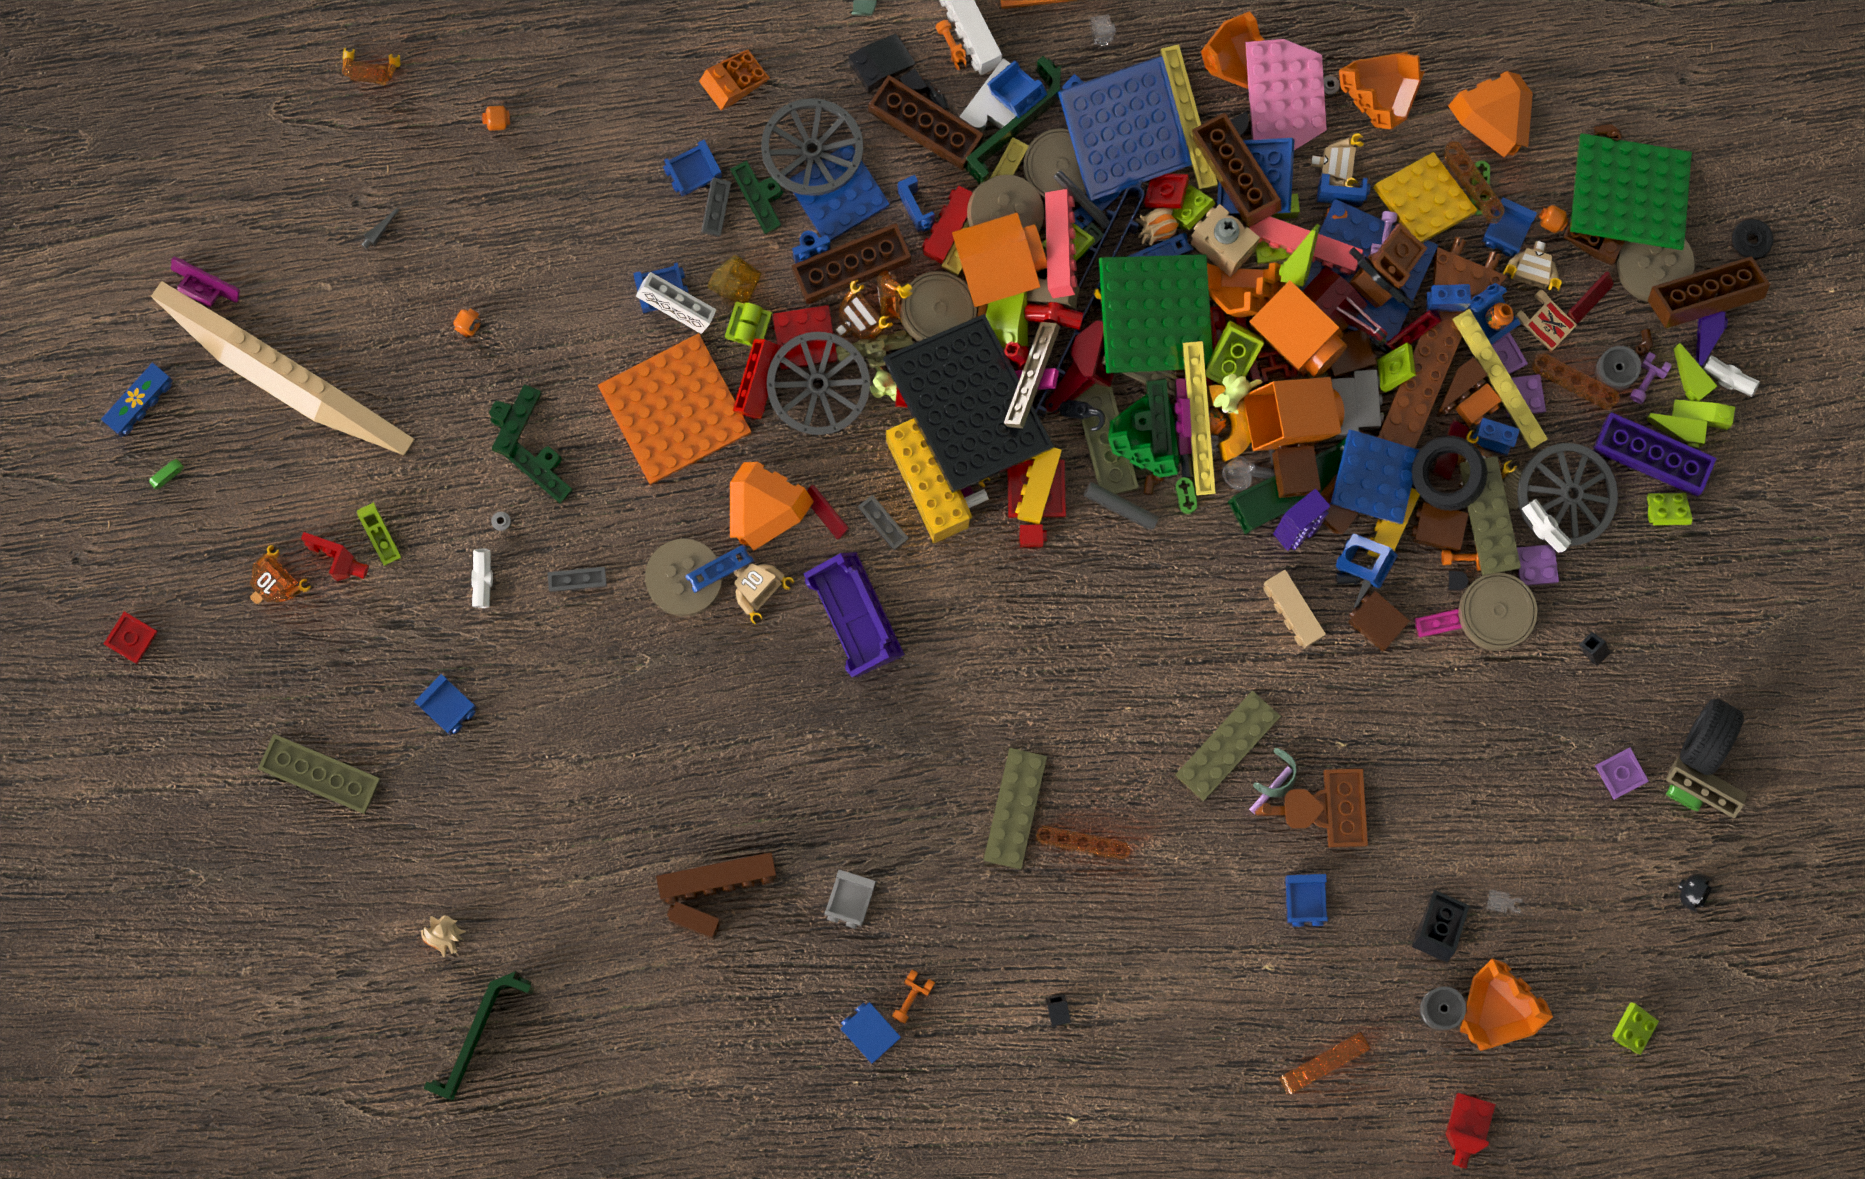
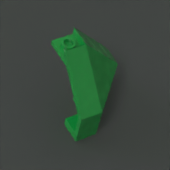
(1136, 444)

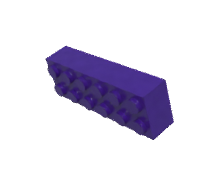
(1654, 454)
(1302, 520)

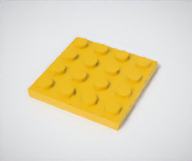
(1425, 198)

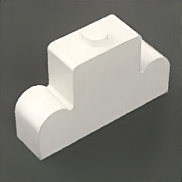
(987, 107)

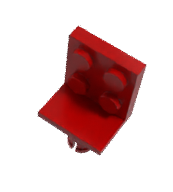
(344, 562)
(1468, 1127)

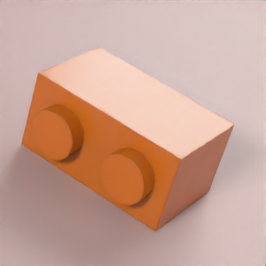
(1478, 405)

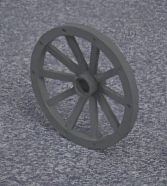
(805, 189)
(854, 354)
(1577, 489)

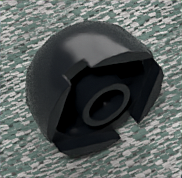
(1695, 891)

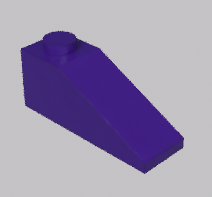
(1708, 333)

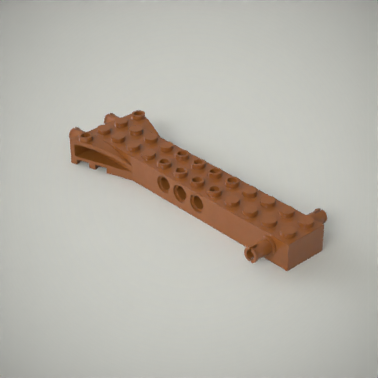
(1435, 347)

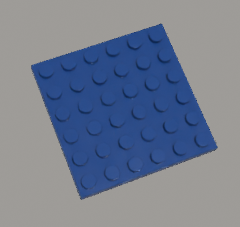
(1125, 128)
(1360, 231)

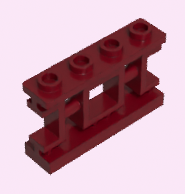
(1273, 367)

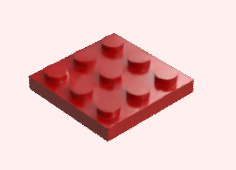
(802, 321)
(1055, 503)

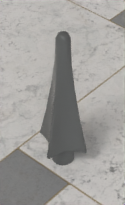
(374, 234)
(1365, 586)

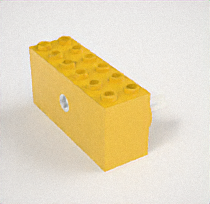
(940, 509)

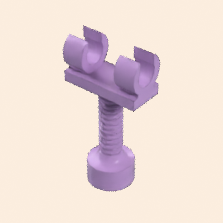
(1389, 218)

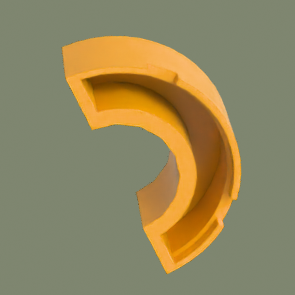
(1239, 435)

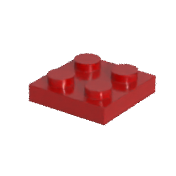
(1167, 191)
(130, 637)

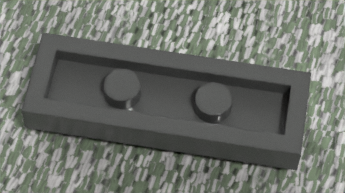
(716, 207)
(883, 522)
(577, 579)

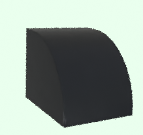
(914, 81)
(1240, 123)
(1595, 648)
(1058, 1010)

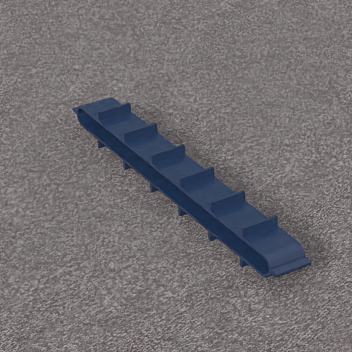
(1134, 190)

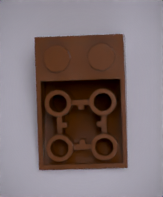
(1598, 247)
(1466, 379)

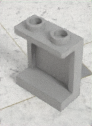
(849, 899)

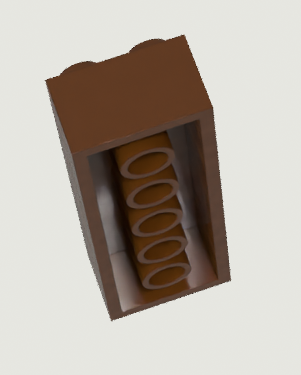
(925, 122)
(1236, 170)
(852, 261)
(1708, 292)
(716, 877)

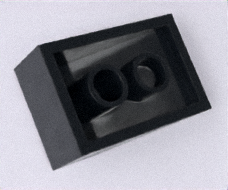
(879, 60)
(1441, 926)

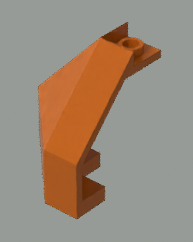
(1226, 50)
(1383, 86)
(1497, 112)
(1245, 291)
(764, 505)
(1501, 1008)

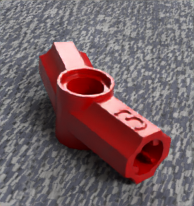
(1053, 313)
(1017, 354)

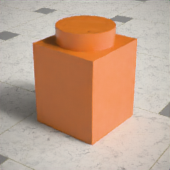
(1000, 258)
(1300, 331)
(1293, 413)

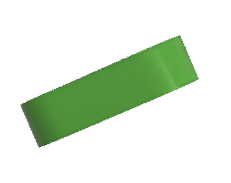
(166, 474)
(1190, 494)
(1684, 798)

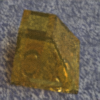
(735, 280)

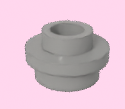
(1331, 90)
(501, 527)

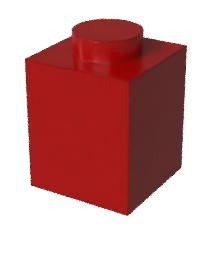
(1032, 535)

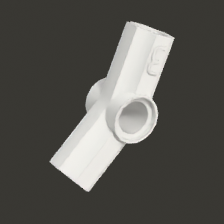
(1730, 376)
(1546, 526)
(481, 578)

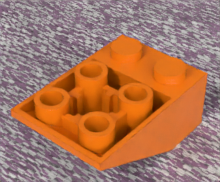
(733, 79)

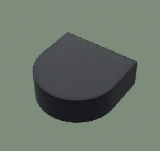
(1457, 580)

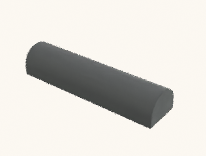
(1121, 506)

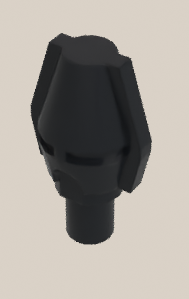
(936, 96)

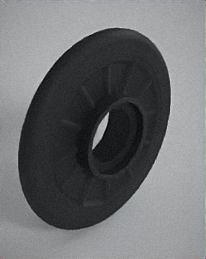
(1757, 228)

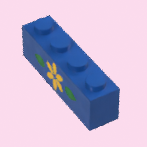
(137, 399)

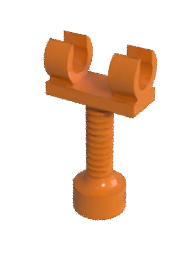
(957, 52)
(1448, 557)
(901, 1015)

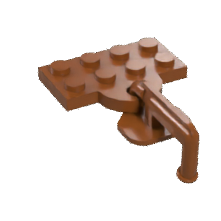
(1336, 807)

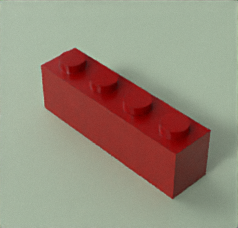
(952, 219)
(753, 387)

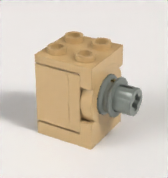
(1224, 240)

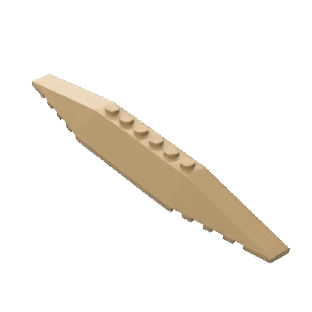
(278, 373)

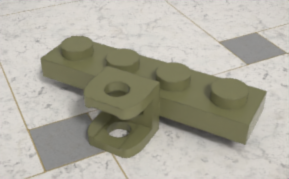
(876, 348)

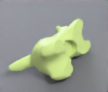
(883, 384)
(1235, 390)

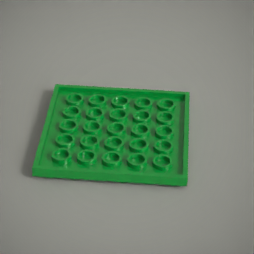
(1631, 191)
(1152, 310)

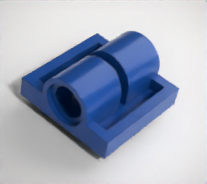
(805, 252)

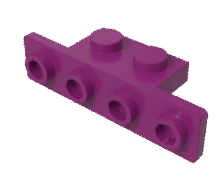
(201, 284)
(1183, 423)

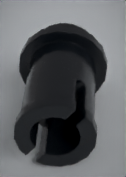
(1187, 465)
(1346, 578)

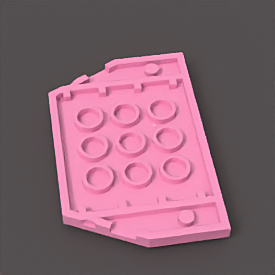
(1285, 91)

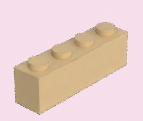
(1294, 609)

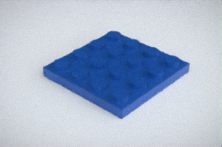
(1276, 162)
(846, 207)
(1374, 477)

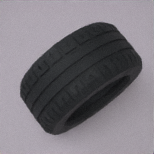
(1439, 447)
(1712, 736)

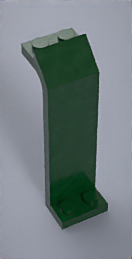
(976, 165)
(1262, 503)
(475, 1033)

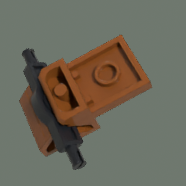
(1388, 269)

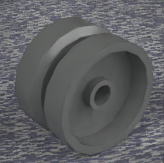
(1627, 369)
(1454, 1006)

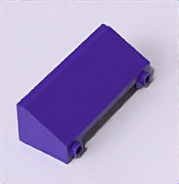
(855, 613)

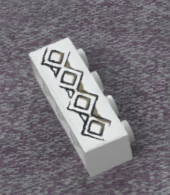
(676, 302)

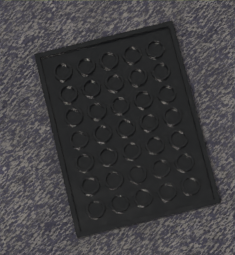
(960, 397)

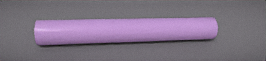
(1276, 784)

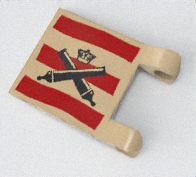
(1549, 324)

